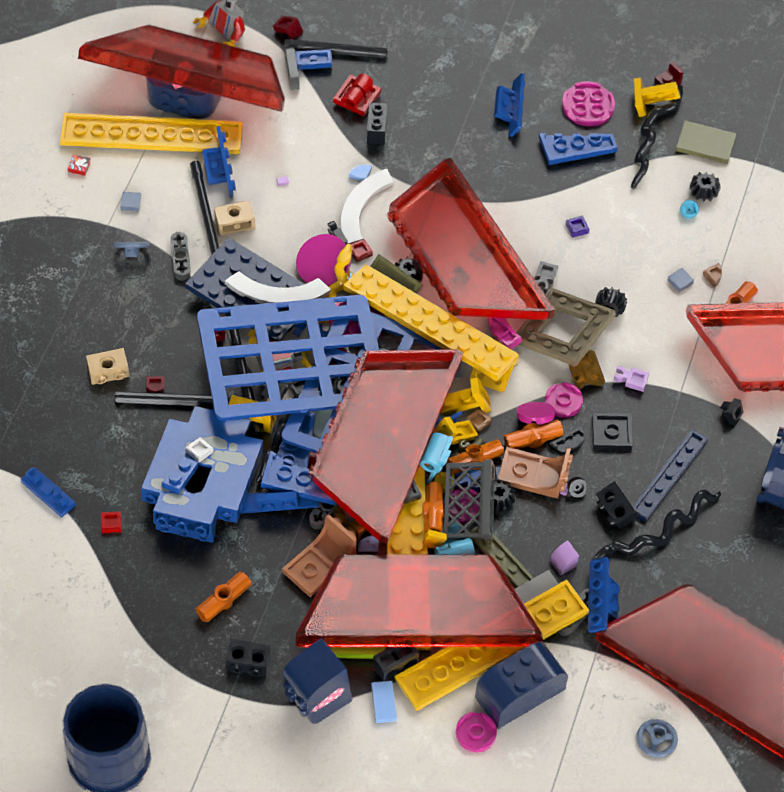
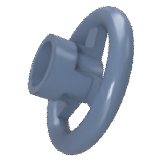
(131, 249)
(658, 729)

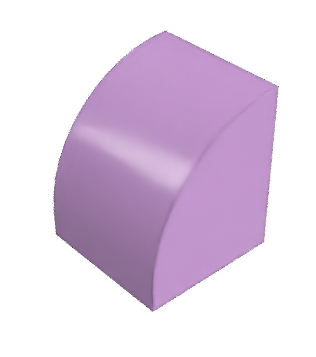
(564, 558)

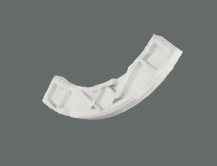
(358, 199)
(266, 294)

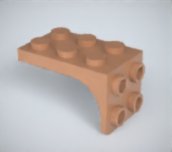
(535, 472)
(314, 562)

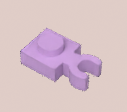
(634, 379)

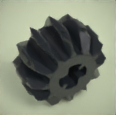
(704, 186)
(411, 267)
(612, 299)
(503, 497)

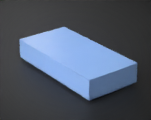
(384, 701)

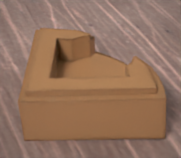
(713, 274)

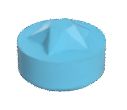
(689, 209)

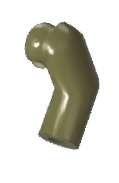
(463, 444)

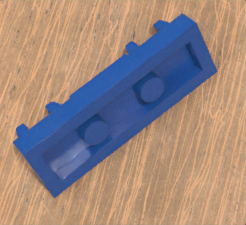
(48, 492)

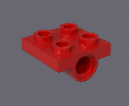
(357, 94)

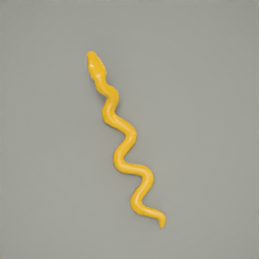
(342, 260)

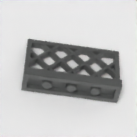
(486, 497)

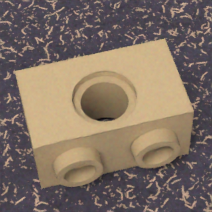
(234, 218)
(98, 364)

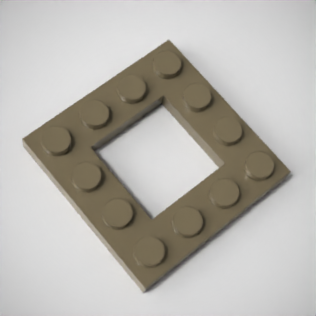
(596, 318)

